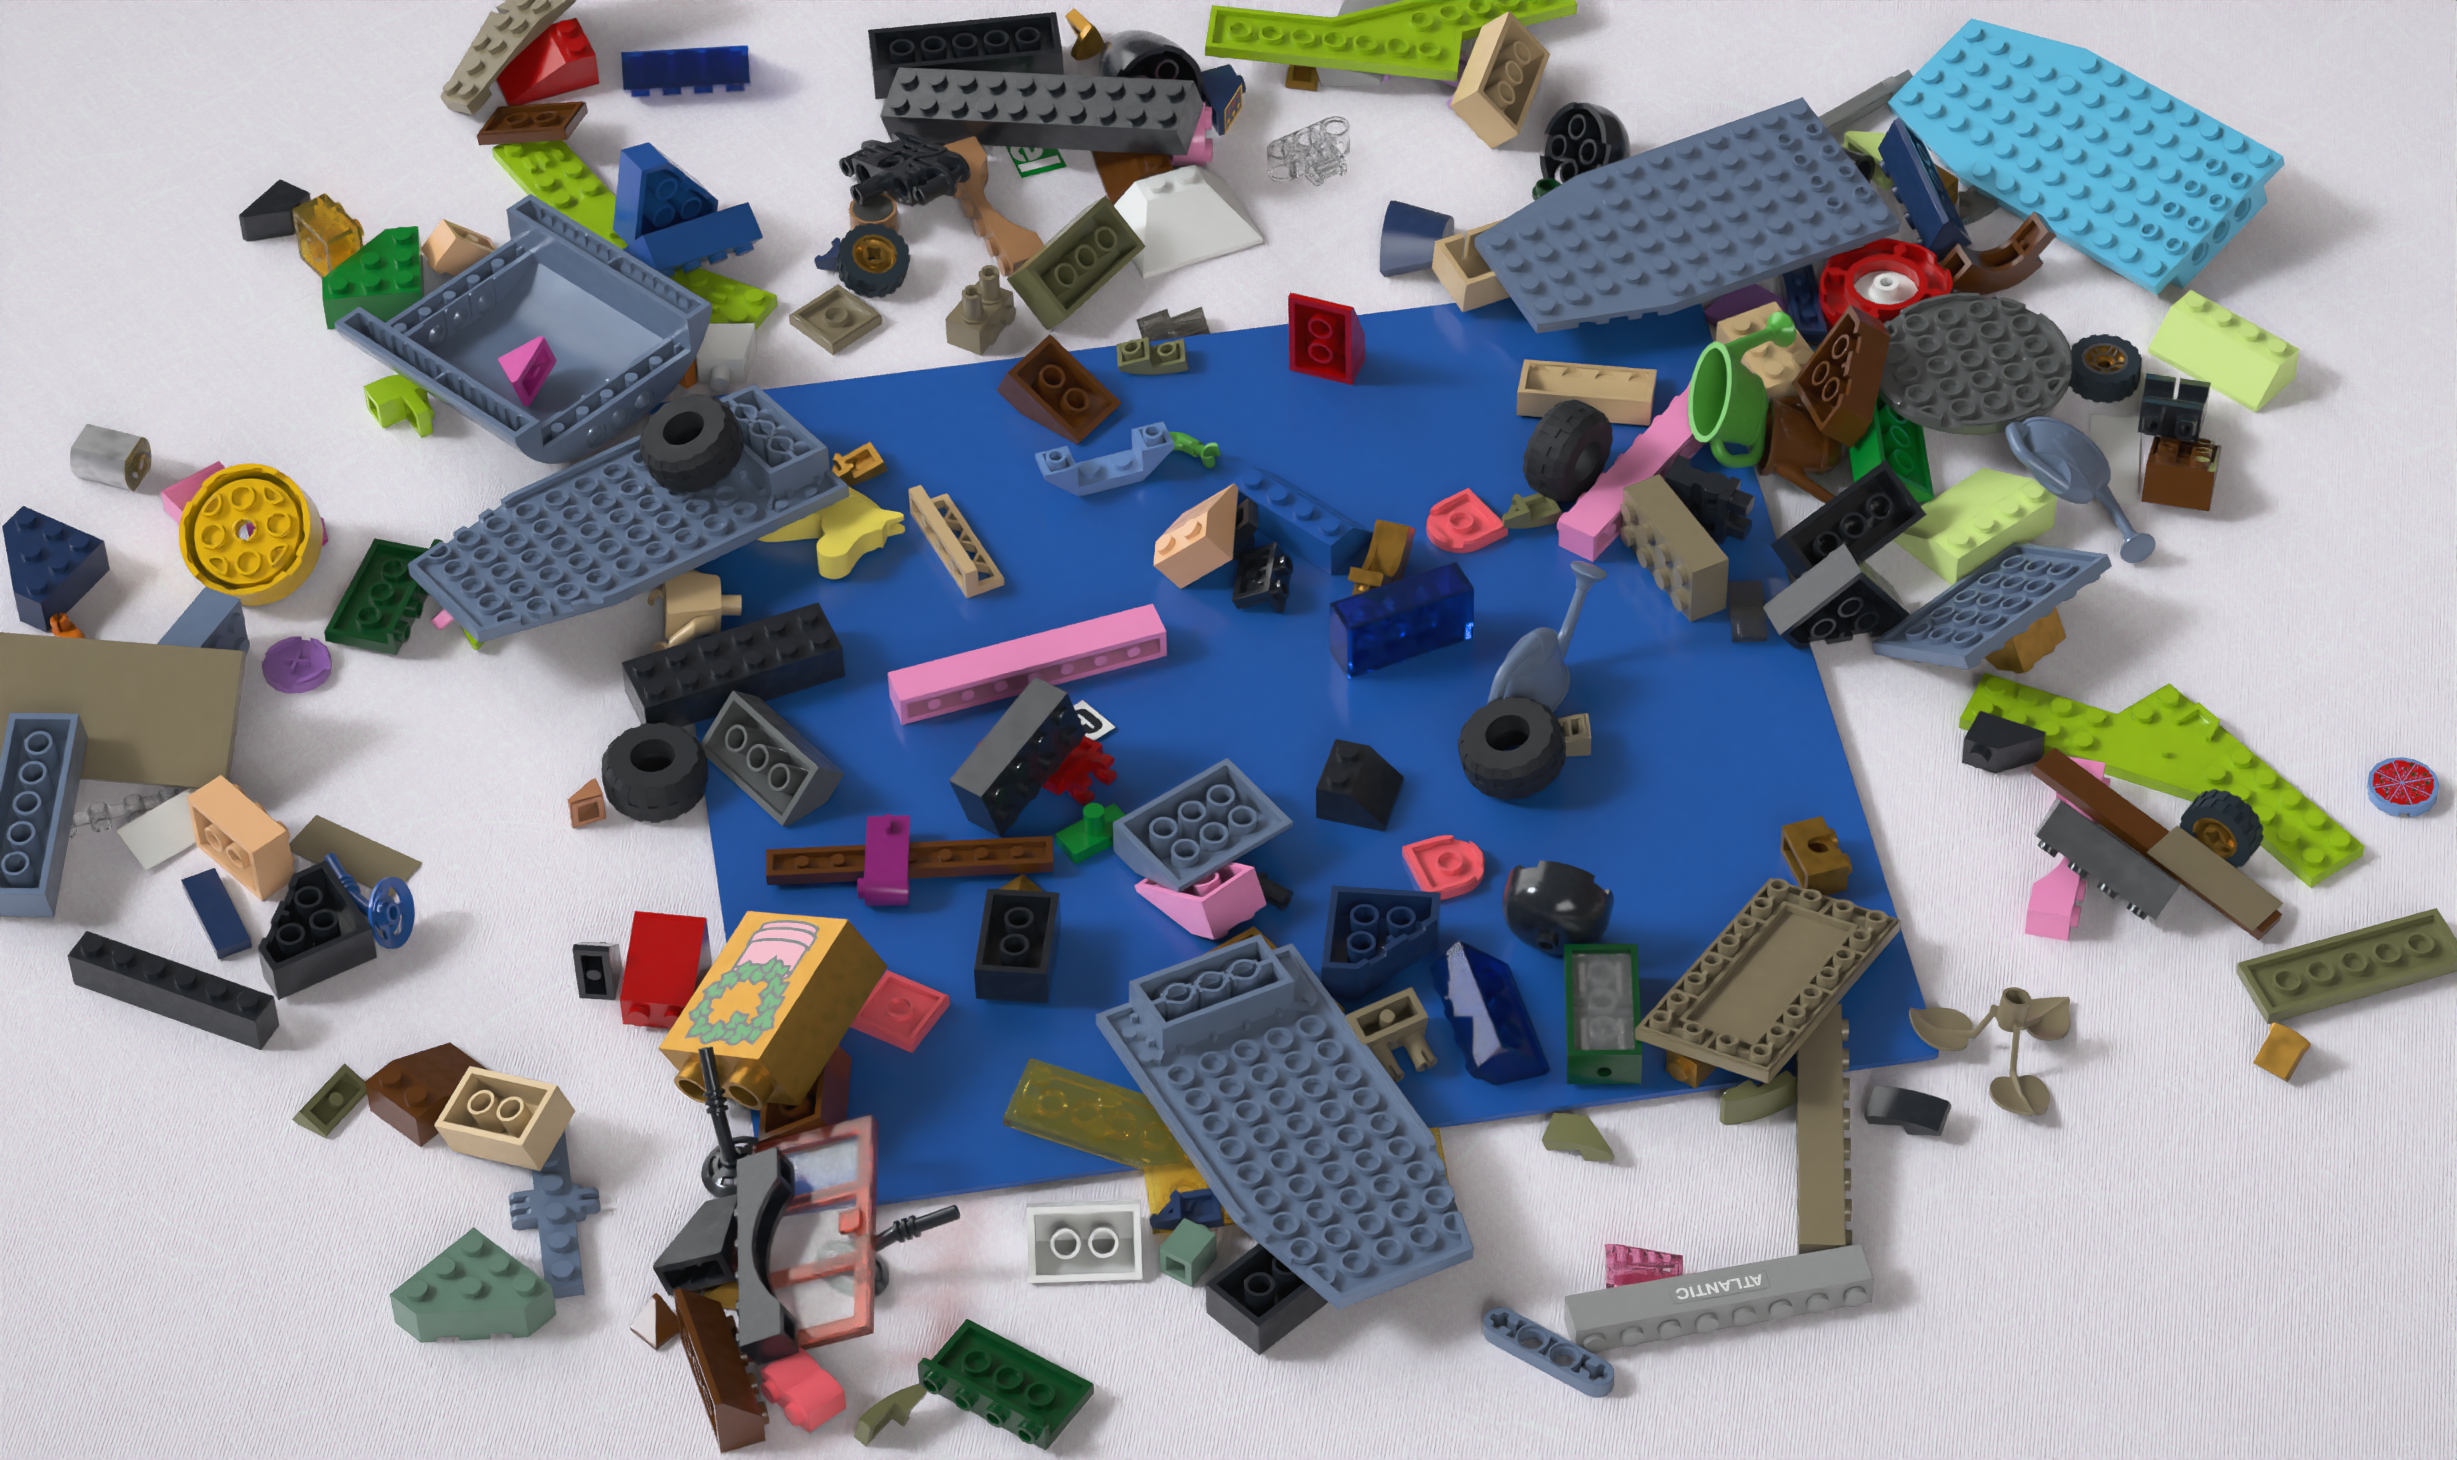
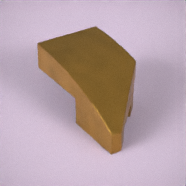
(859, 465)

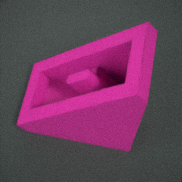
(528, 368)

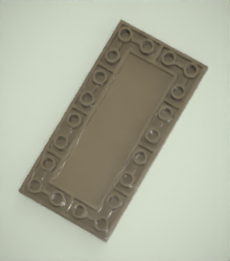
(146, 707)
(1768, 980)

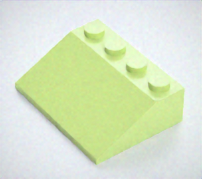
(1978, 521)

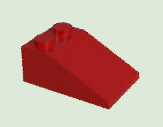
(550, 66)
(1324, 339)

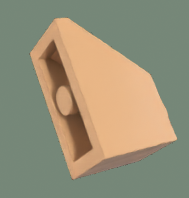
(455, 248)

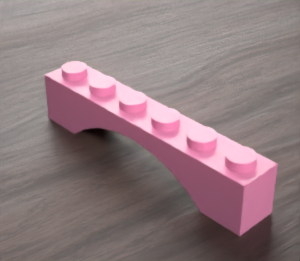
(2054, 897)

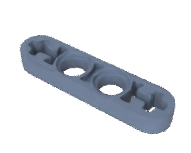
(1552, 1347)

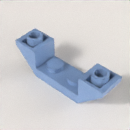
(1148, 449)

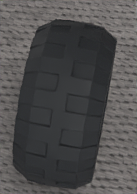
(691, 443)
(1567, 451)
(1516, 771)
(654, 772)

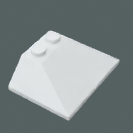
(1185, 219)

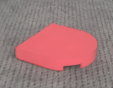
(1463, 524)
(1445, 865)

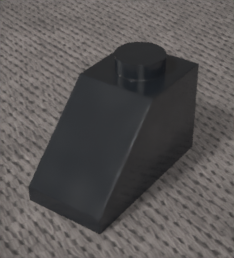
(272, 212)
(2001, 744)
(597, 969)

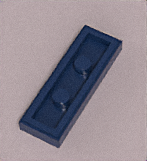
(216, 913)

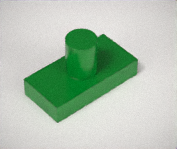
(1091, 833)

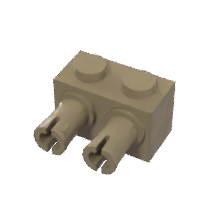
(981, 313)
(1392, 1024)

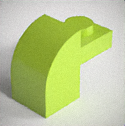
(398, 399)

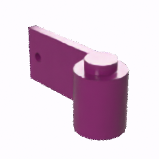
(886, 862)

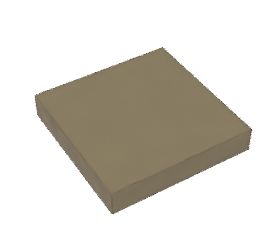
(835, 319)

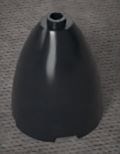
(1147, 56)

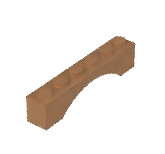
(1002, 238)

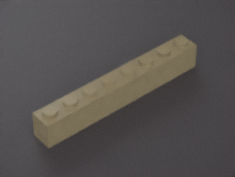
(1821, 1138)

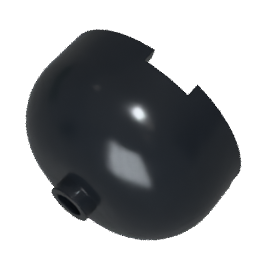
(1583, 139)
(1555, 906)

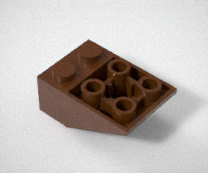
(2181, 472)

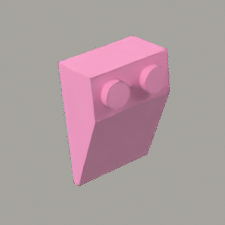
(1212, 903)

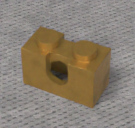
(1815, 856)

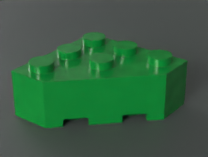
(378, 277)

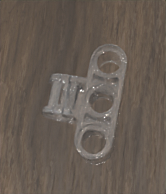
(1311, 151)

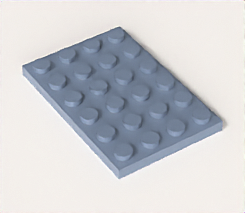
(1991, 605)

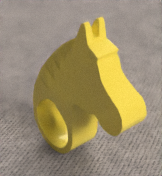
(844, 531)

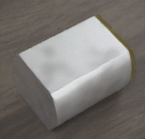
(110, 457)

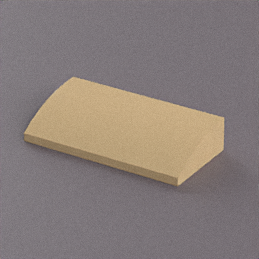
(1618, 392)

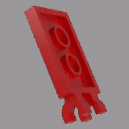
(1074, 770)

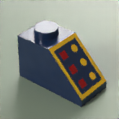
(1224, 94)

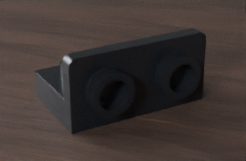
(1263, 577)

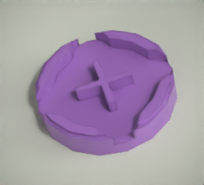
(297, 665)

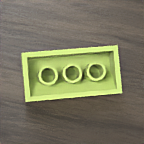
(2225, 350)

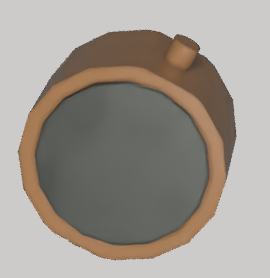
(877, 210)

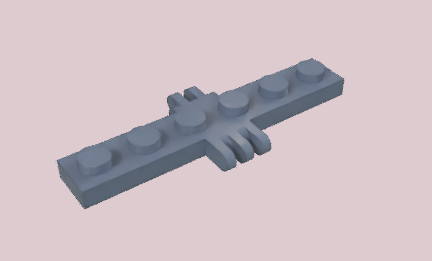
(554, 1210)

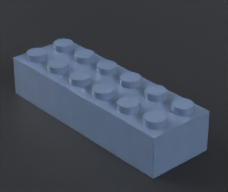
(37, 805)

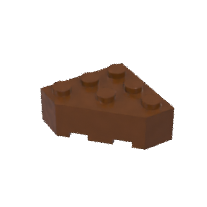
(1845, 376)

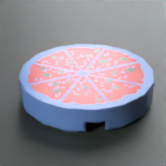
(2402, 787)

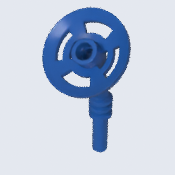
(381, 907)

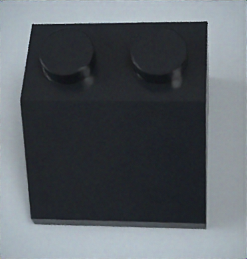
(1357, 787)

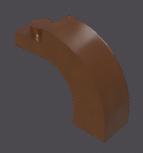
(2001, 266)

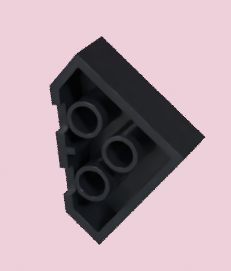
(1836, 602)
(314, 933)

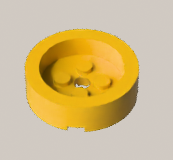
(276, 554)

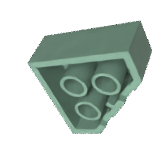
(473, 1293)

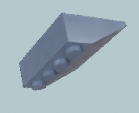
(1198, 827)

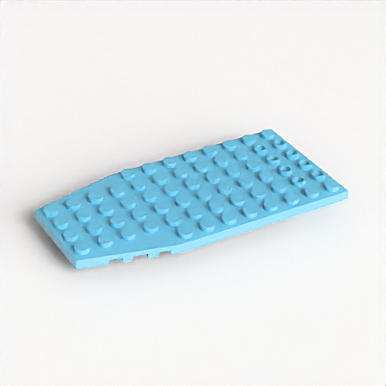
(2089, 149)

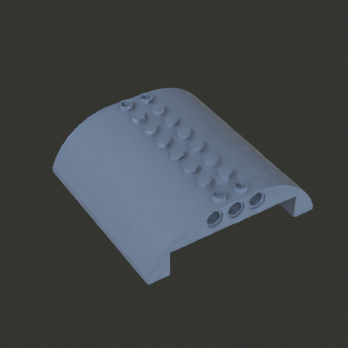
(609, 319)

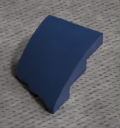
(1410, 237)

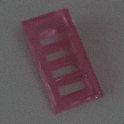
(1635, 1265)

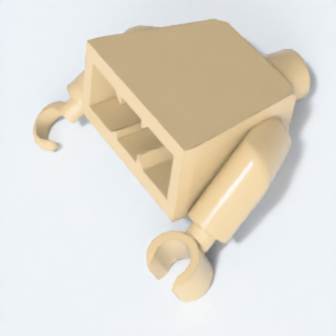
(693, 607)

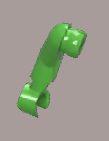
(1194, 447)

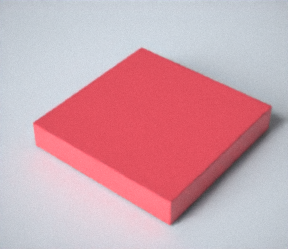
(900, 1011)

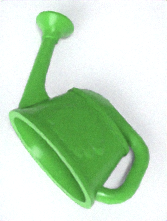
(1730, 400)

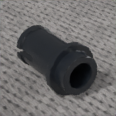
(1273, 892)

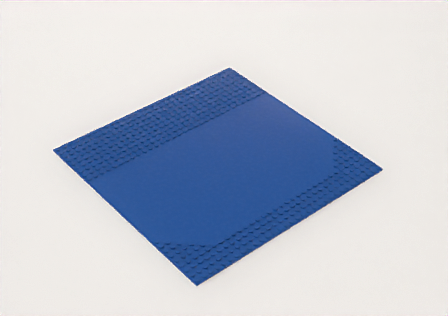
(1673, 811)

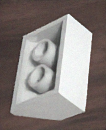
(1084, 1241)

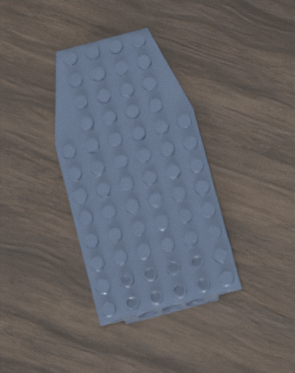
(1686, 222)
(615, 532)
(1291, 1119)

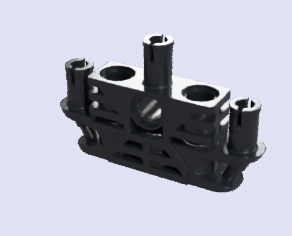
(905, 169)

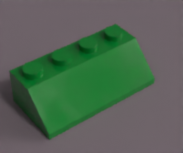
(1900, 444)

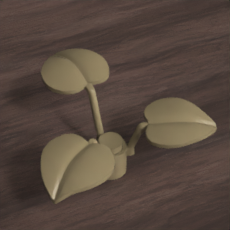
(2041, 1017)

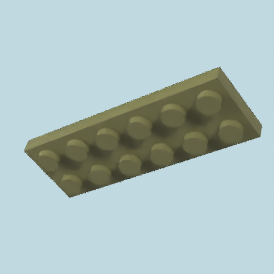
(2350, 966)

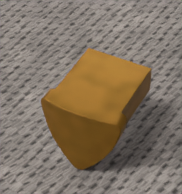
(1089, 40)
(2282, 1051)

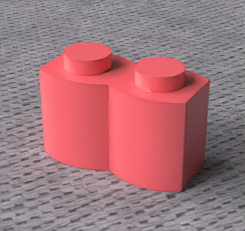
(803, 1390)

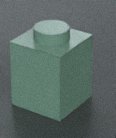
(1188, 1252)

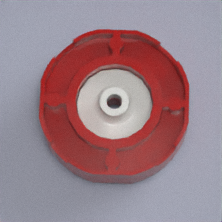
(1881, 280)

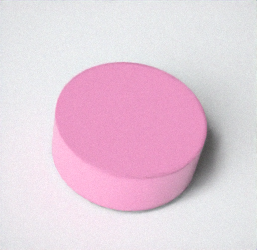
(441, 619)

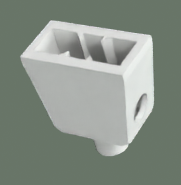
(726, 355)

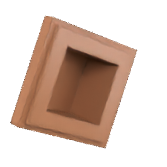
(587, 805)

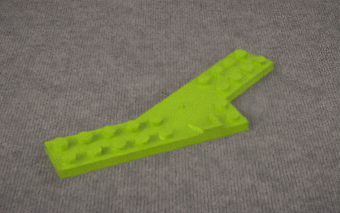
(2180, 752)

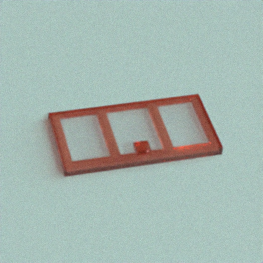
(828, 1233)

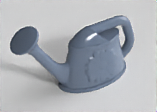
(2074, 471)
(1536, 661)

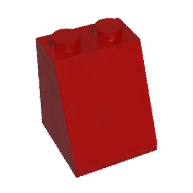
(663, 967)

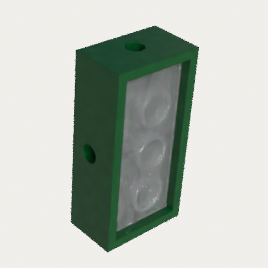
(1602, 1014)

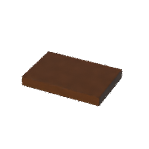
(532, 123)

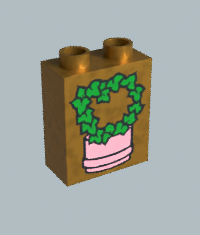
(773, 1007)

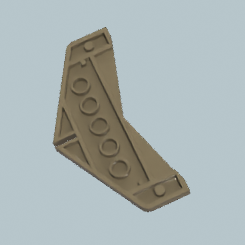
(495, 46)

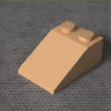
(1199, 539)

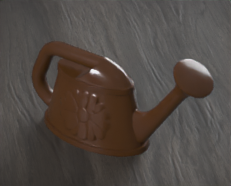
(1797, 447)

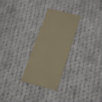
(359, 855)
(2215, 878)

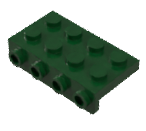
(380, 600)
(1005, 1384)

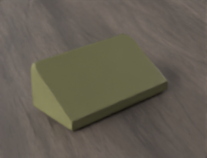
(332, 1102)

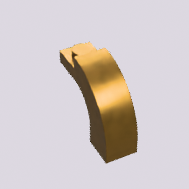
(1386, 557)

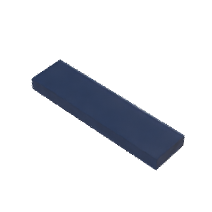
(1803, 303)

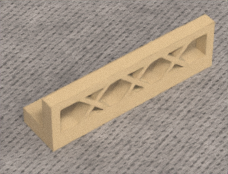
(950, 548)

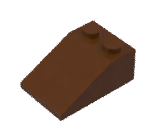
(1058, 392)
(416, 1088)

